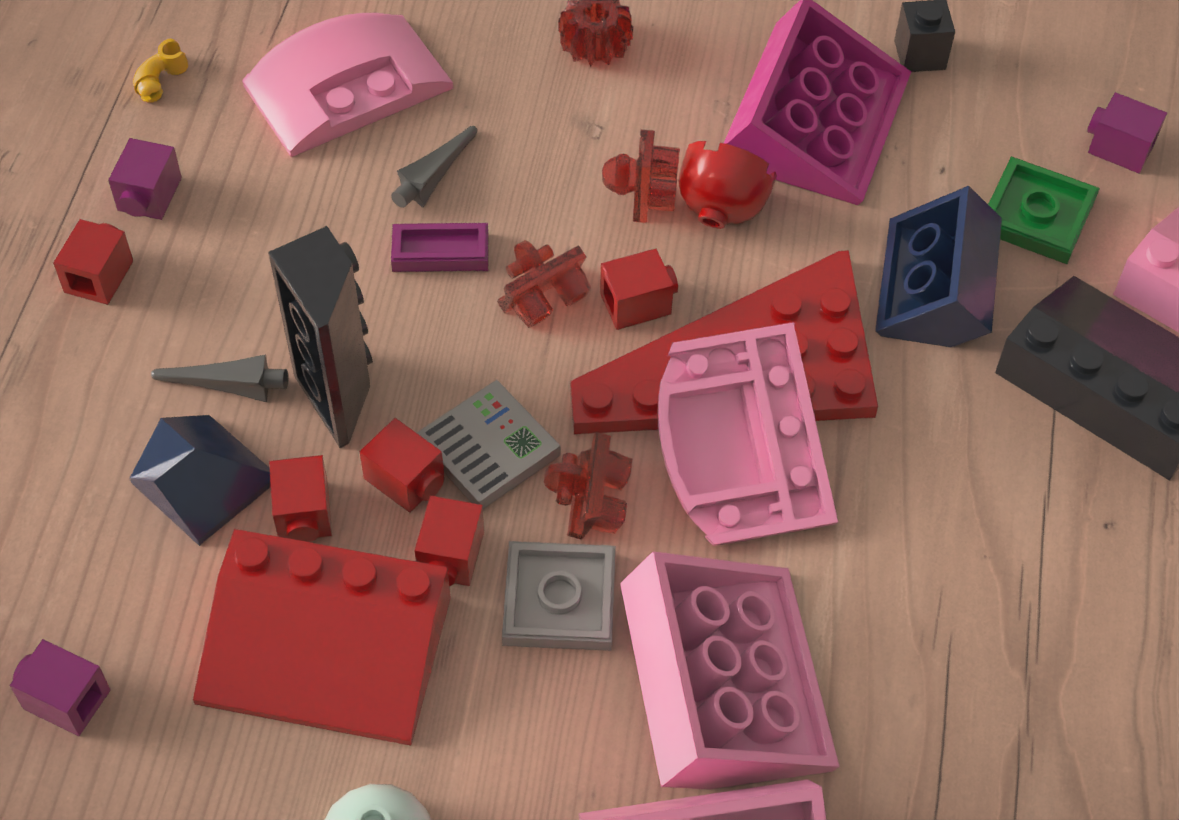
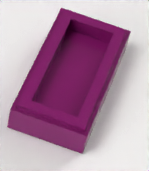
(440, 247)

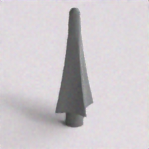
(422, 176)
(241, 377)

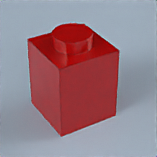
(93, 261)
(637, 288)
(403, 465)
(300, 498)
(451, 537)

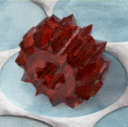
(595, 30)

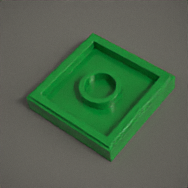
(1042, 209)

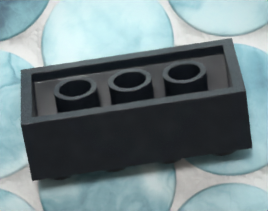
(324, 326)

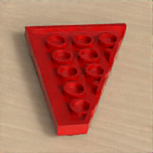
(828, 332)

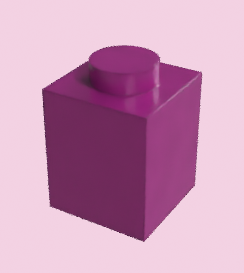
(1125, 132)
(145, 179)
(59, 687)

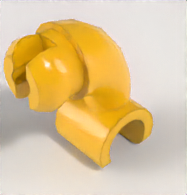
(146, 78)

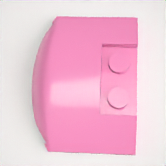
(342, 78)
(743, 436)

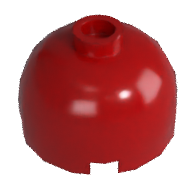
(724, 184)

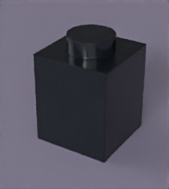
(924, 35)

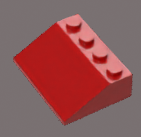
(322, 636)

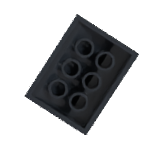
(1101, 371)

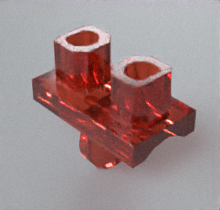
(650, 176)
(526, 292)
(582, 483)

